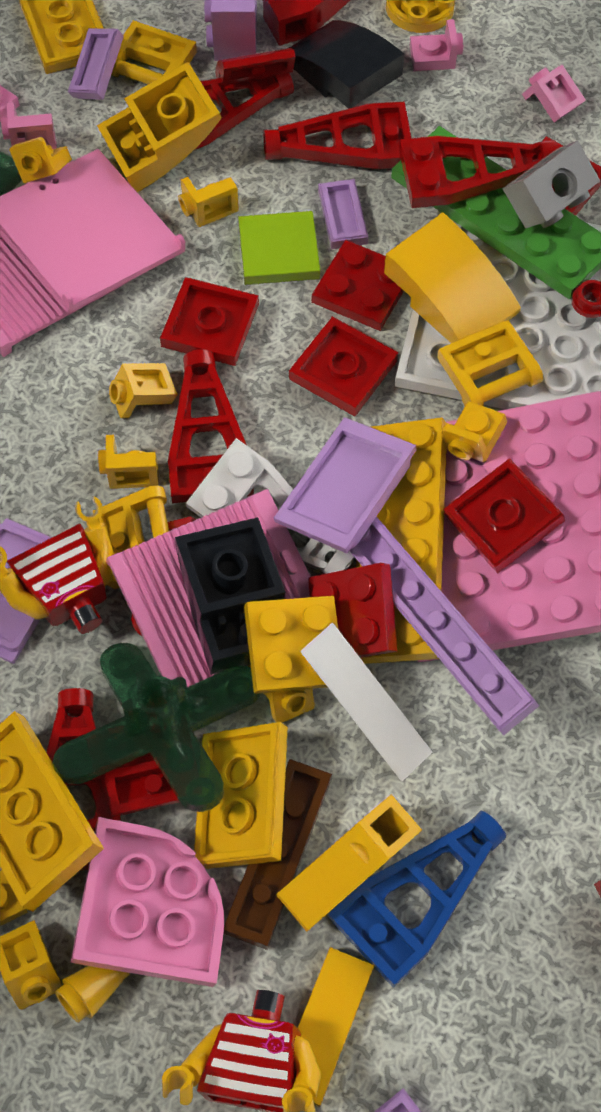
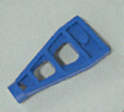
(375, 928)

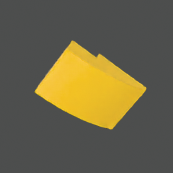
(160, 126)
(450, 280)

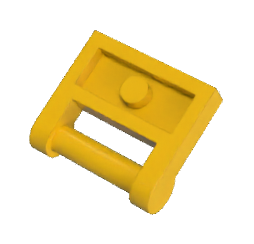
(152, 48)
(485, 354)
(124, 522)

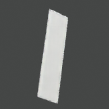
(366, 701)

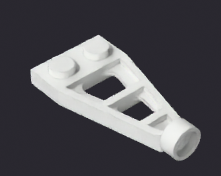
(235, 477)

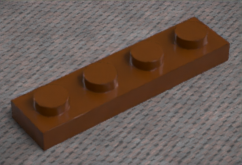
(256, 904)

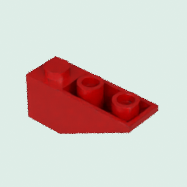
(298, 18)

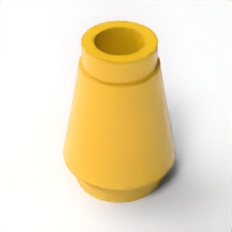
(88, 990)

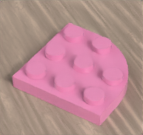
(149, 907)

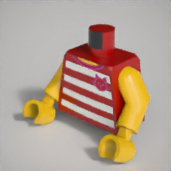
(62, 575)
(251, 1063)

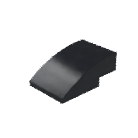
(347, 61)
(220, 575)

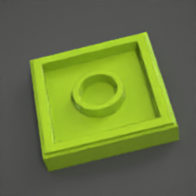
(279, 247)

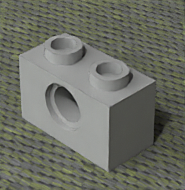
(533, 191)

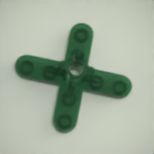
(161, 721)

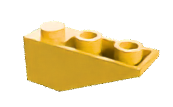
(348, 862)

